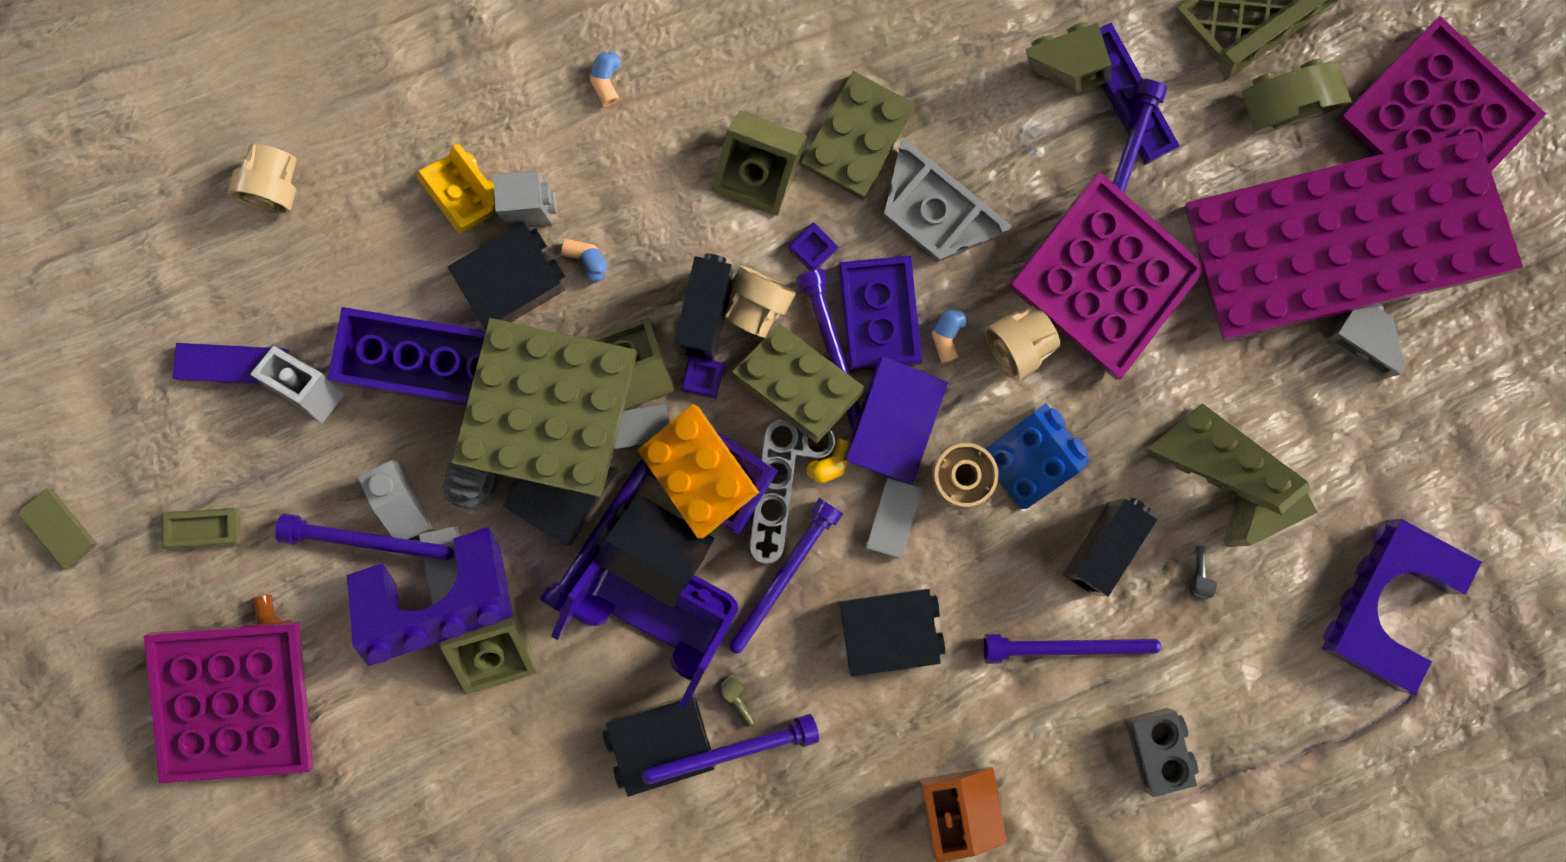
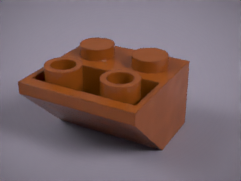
(962, 813)

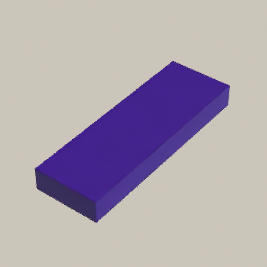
(217, 363)

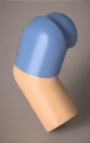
(600, 77)
(590, 257)
(944, 333)

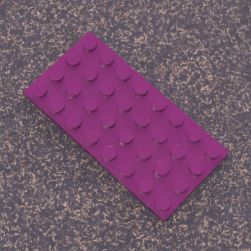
(1352, 236)

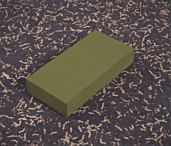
(57, 528)
(201, 528)

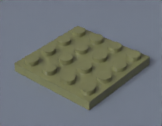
(545, 407)

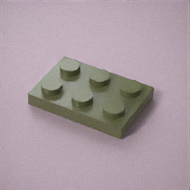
(858, 135)
(797, 383)

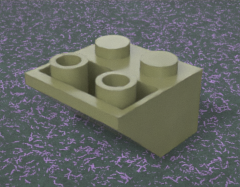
(1072, 60)

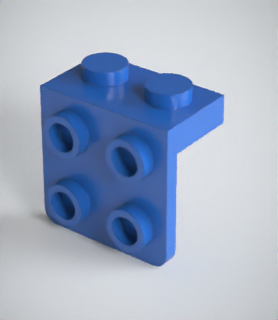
(1037, 456)

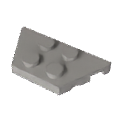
(937, 208)

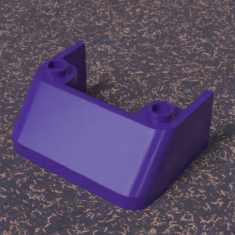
(691, 627)

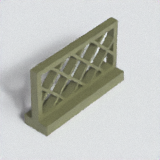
(1258, 38)

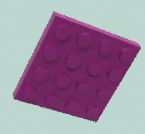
(1440, 92)
(1107, 276)
(228, 702)

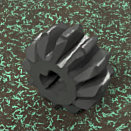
(467, 486)

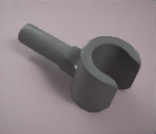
(1202, 586)

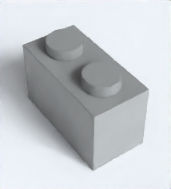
(524, 199)

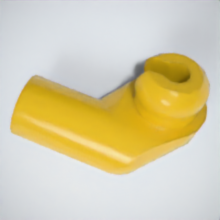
(831, 467)

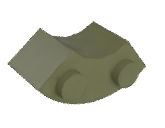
(1295, 95)

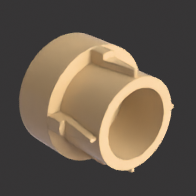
(265, 179)
(756, 301)
(1022, 341)
(979, 461)

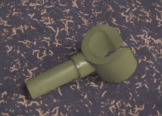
(731, 689)

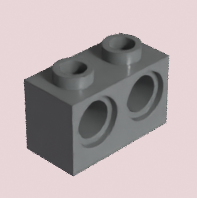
(1152, 755)

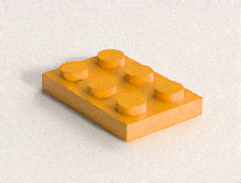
(697, 471)

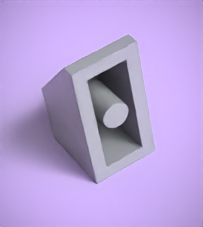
(1370, 338)
(298, 384)
(395, 500)

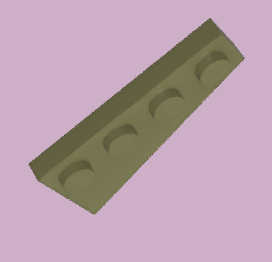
(1230, 459)

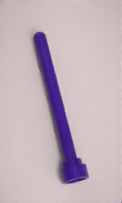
(1149, 95)
(813, 286)
(822, 517)
(293, 529)
(557, 595)
(999, 649)
(801, 731)

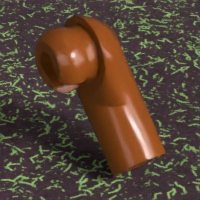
(265, 610)

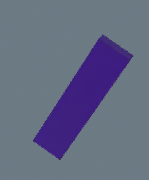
(1121, 92)

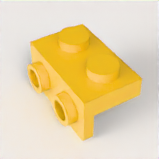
(459, 189)

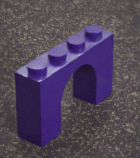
(475, 601)
(1357, 632)

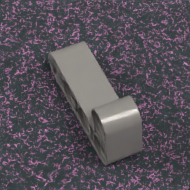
(782, 492)

